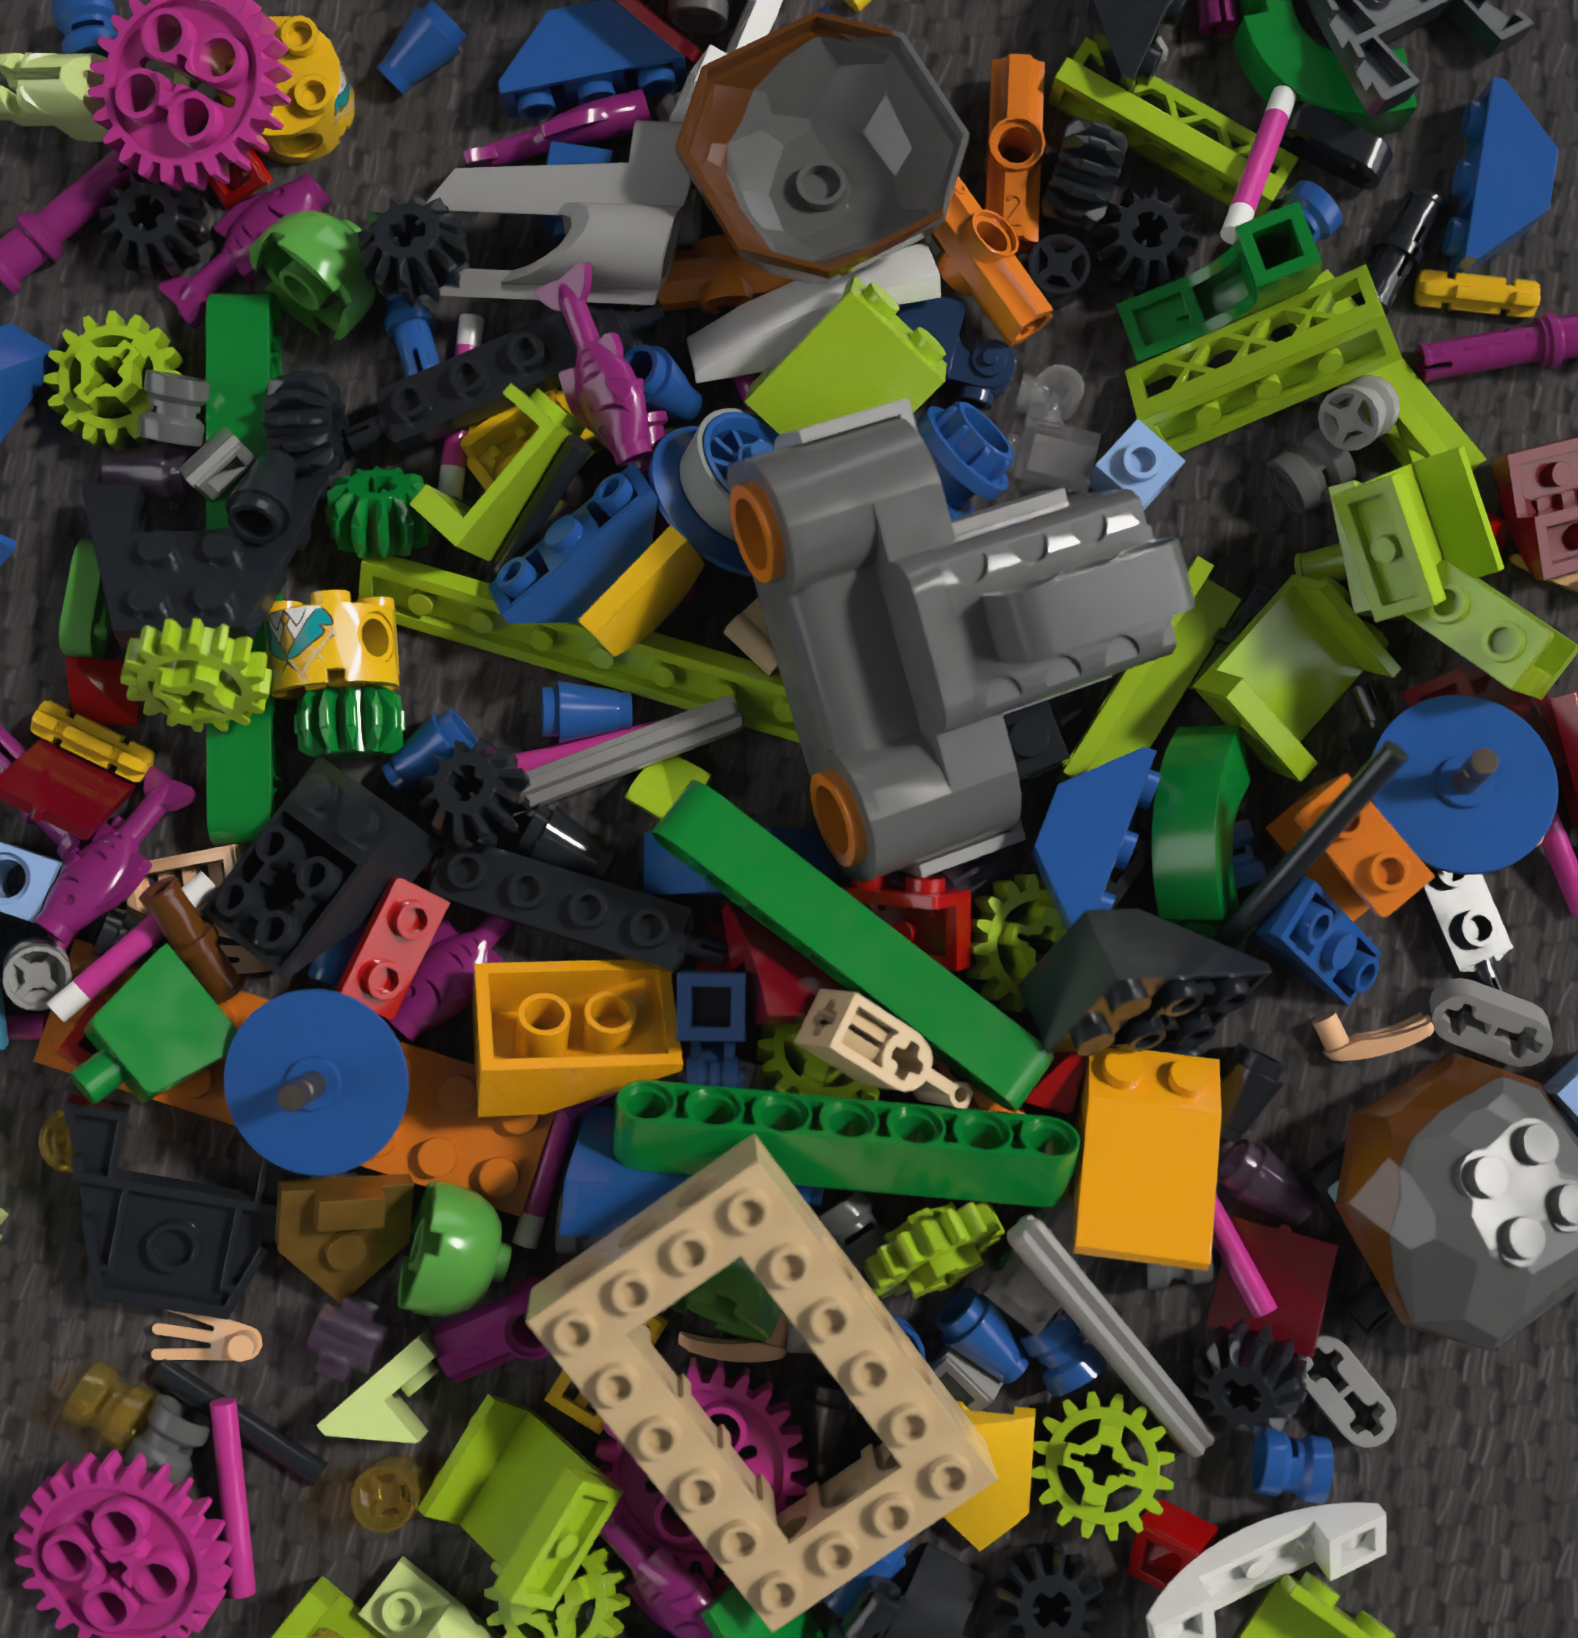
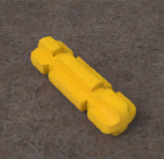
(1477, 293)
(92, 741)

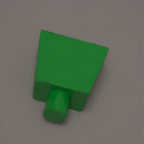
(154, 1033)

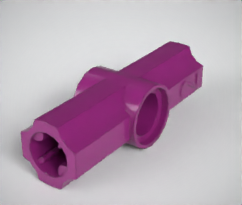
(489, 1336)

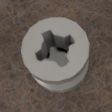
(1342, 413)

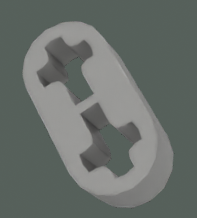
(1491, 1020)
(1355, 1380)

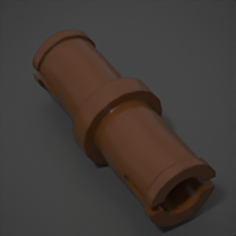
(192, 939)

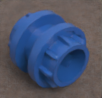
(967, 454)

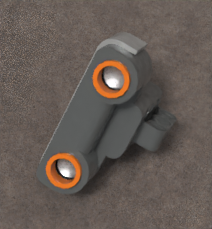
(926, 629)

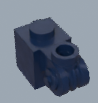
(974, 375)
(713, 1017)

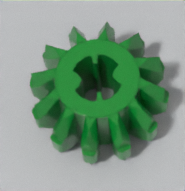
(374, 513)
(349, 722)

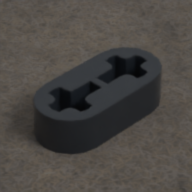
(1336, 146)

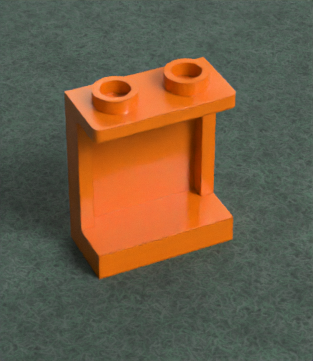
(1364, 865)

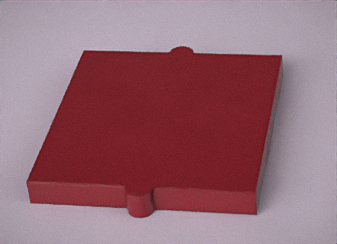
(662, 29)
(63, 789)
(1297, 1276)

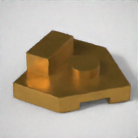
(343, 1227)

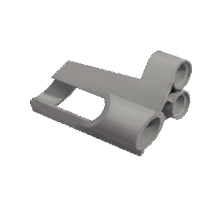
(613, 215)

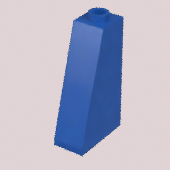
(606, 1194)

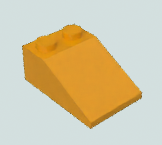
(568, 1032)
(1147, 1157)

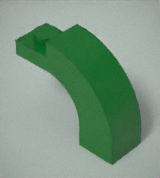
(1279, 52)
(1265, 265)
(1195, 825)

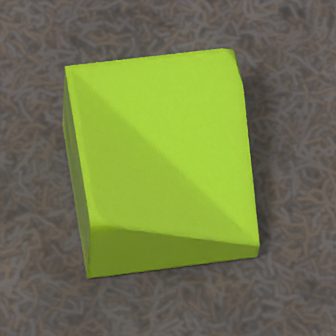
(662, 784)

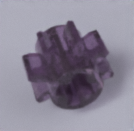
(346, 1338)

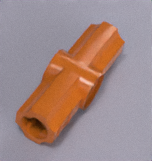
(1016, 122)
(981, 262)
(714, 277)

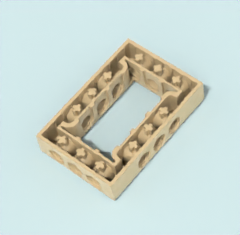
(595, 1329)

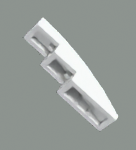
(773, 324)

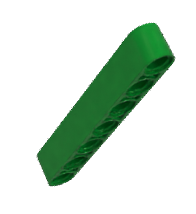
(852, 944)
(850, 1142)

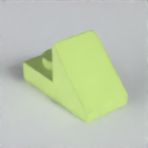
(377, 1409)

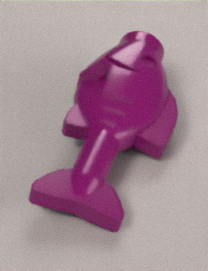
(583, 125)
(240, 230)
(602, 384)
(109, 866)
(446, 976)
(659, 1584)

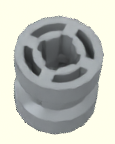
(35, 982)

